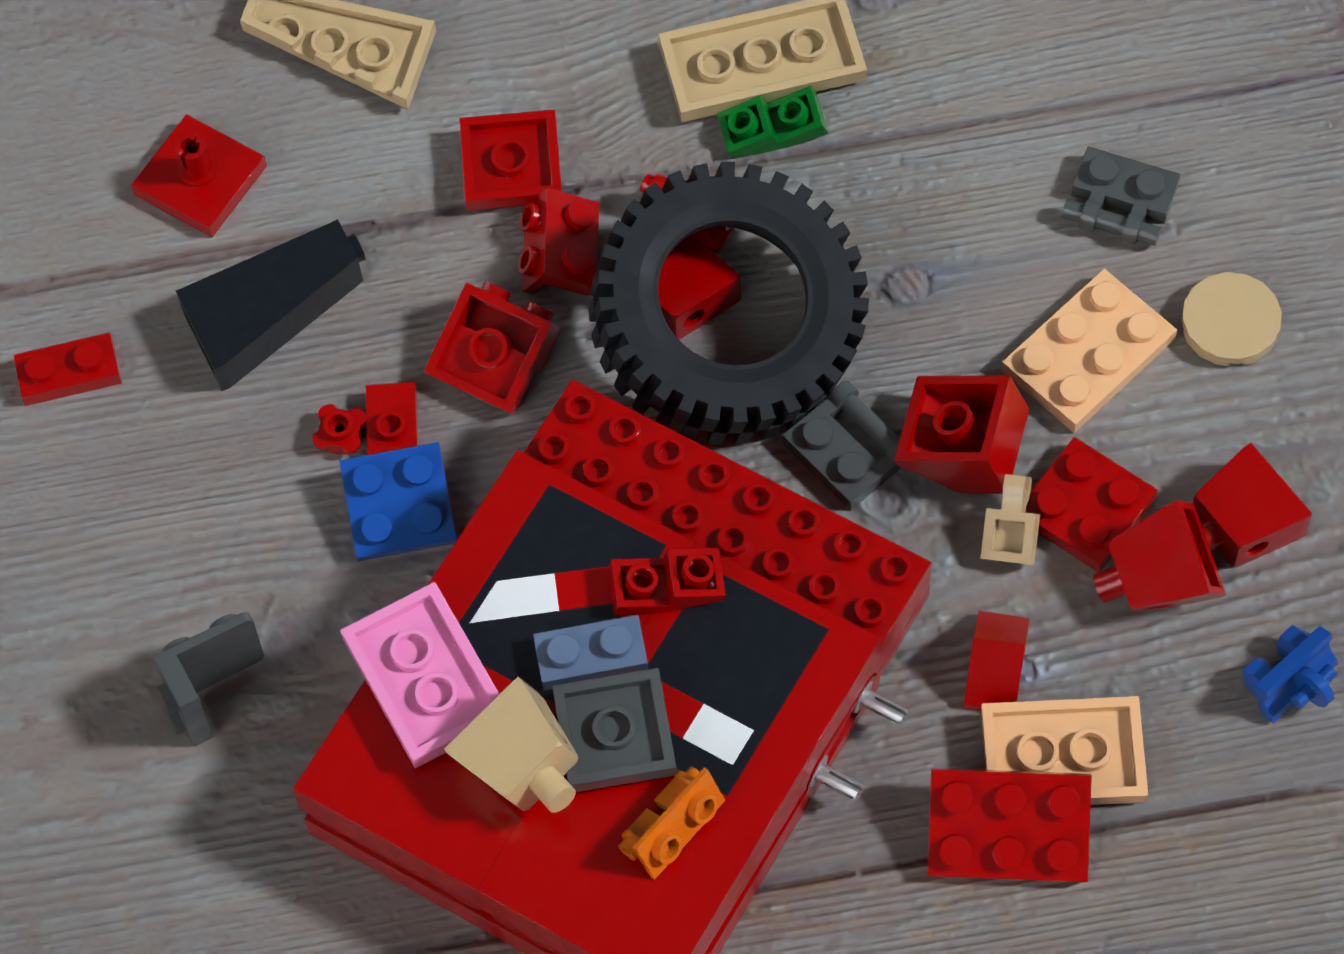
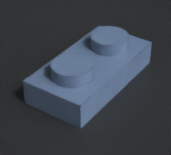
(590, 651)

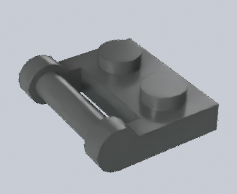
(835, 455)

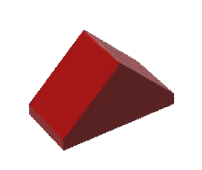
(995, 659)

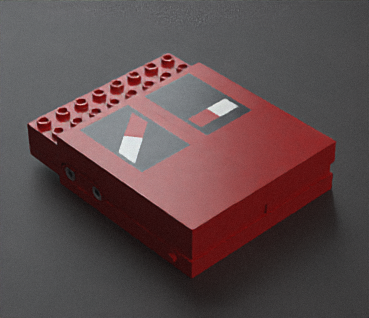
(748, 683)

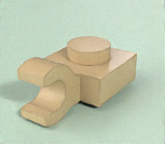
(1010, 531)

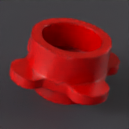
(339, 442)

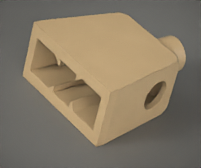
(518, 749)

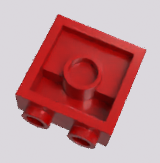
(493, 346)

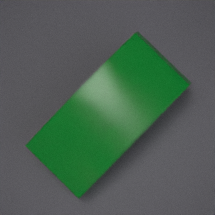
(767, 127)

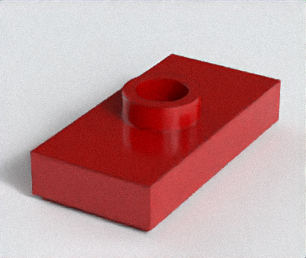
(391, 417)

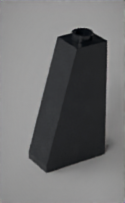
(269, 299)

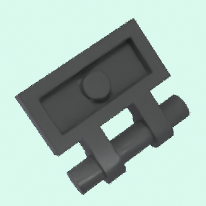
(1125, 186)

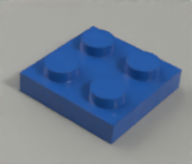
(398, 501)

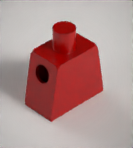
(695, 287)
(1249, 509)
(1161, 562)

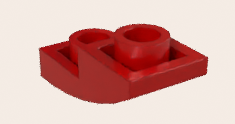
(666, 584)

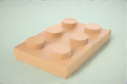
(1089, 350)
(1071, 737)

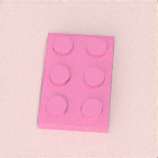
(421, 671)

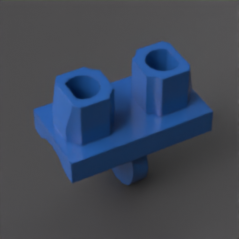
(1298, 677)

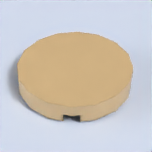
(1231, 319)

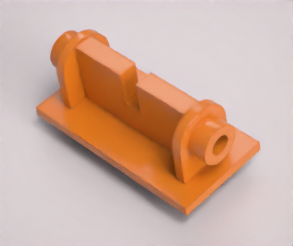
(688, 805)

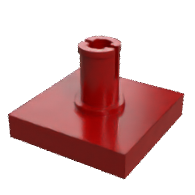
(199, 175)

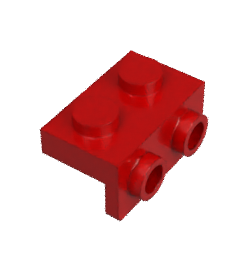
(559, 242)

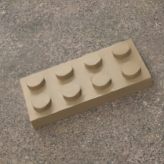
(762, 55)

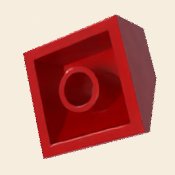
(963, 431)

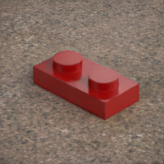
(67, 369)

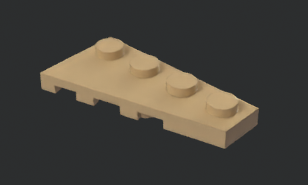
(353, 41)

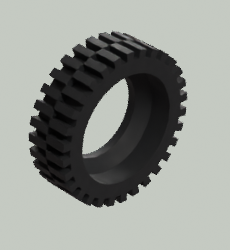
(690, 386)

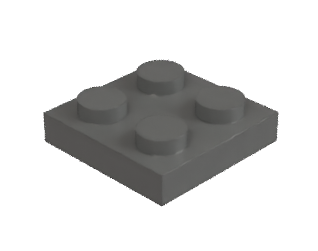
(616, 729)

